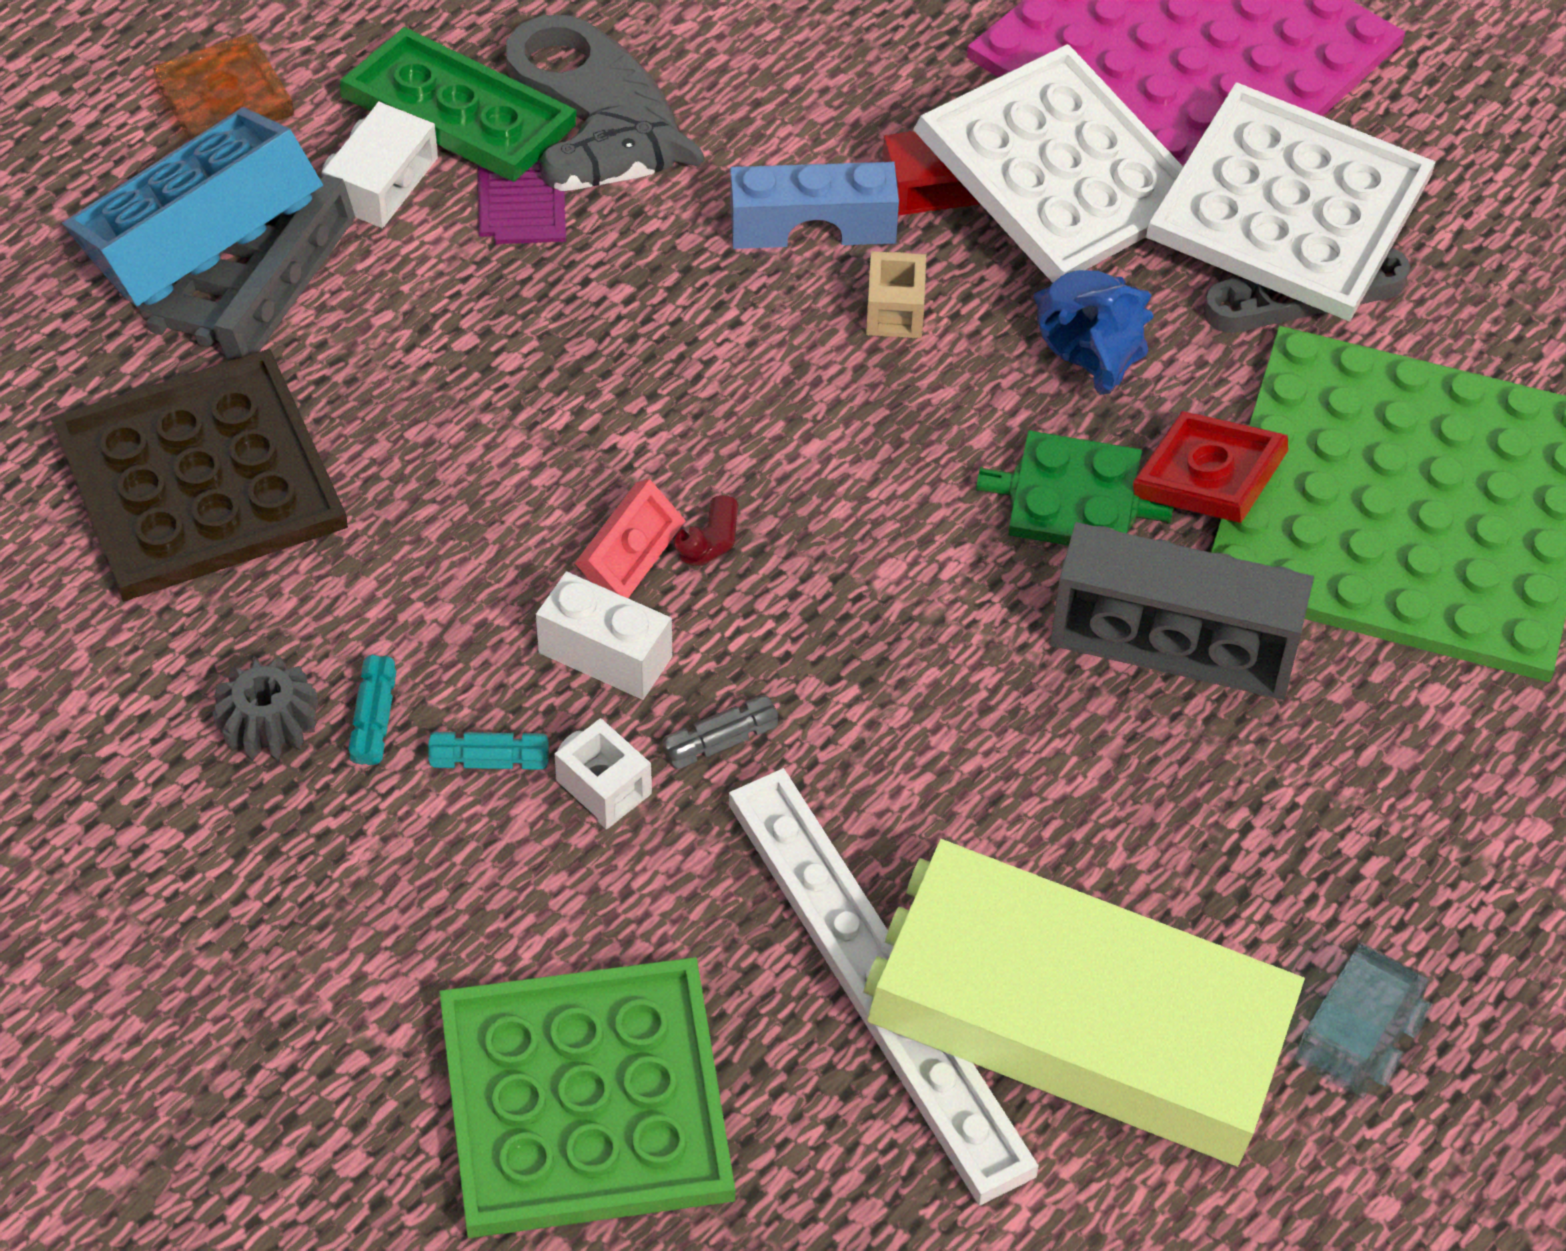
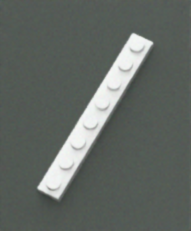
(850, 938)

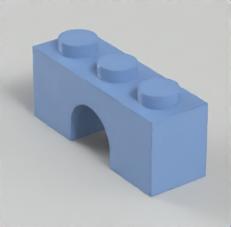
(775, 199)

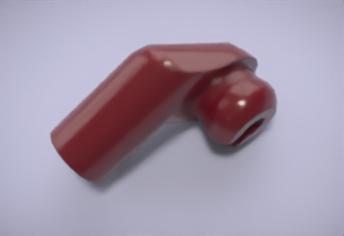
(715, 539)

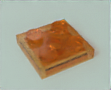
(218, 82)

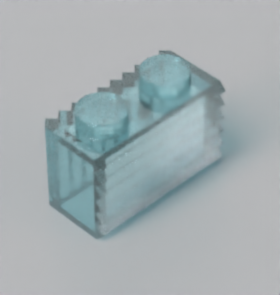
(1363, 1021)

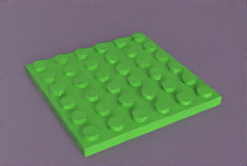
(1414, 501)

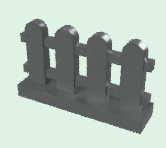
(263, 289)

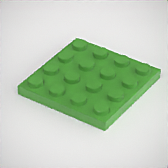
(585, 1097)

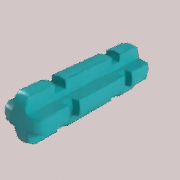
(372, 710)
(488, 750)

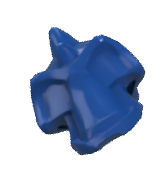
(1095, 324)

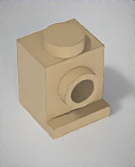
(896, 294)

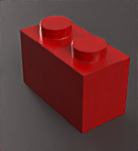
(922, 177)

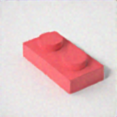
(631, 540)

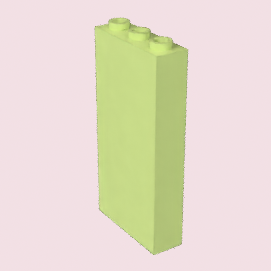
(1084, 1000)

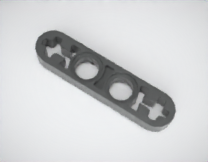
(1264, 311)

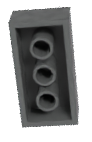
(1180, 610)

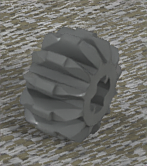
(265, 708)

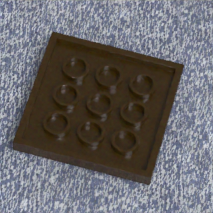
(198, 474)

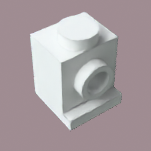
(622, 772)

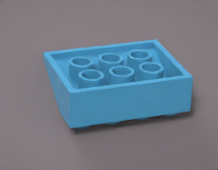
(195, 205)

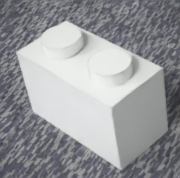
(383, 161)
(604, 635)

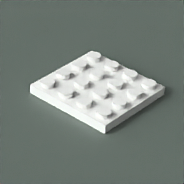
(1054, 161)
(1291, 201)

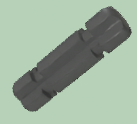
(720, 731)

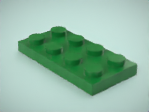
(472, 106)

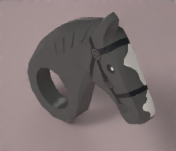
(625, 114)

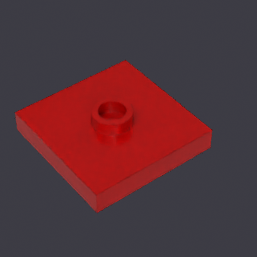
(1211, 466)

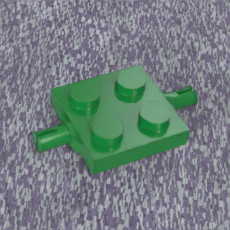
(1068, 483)

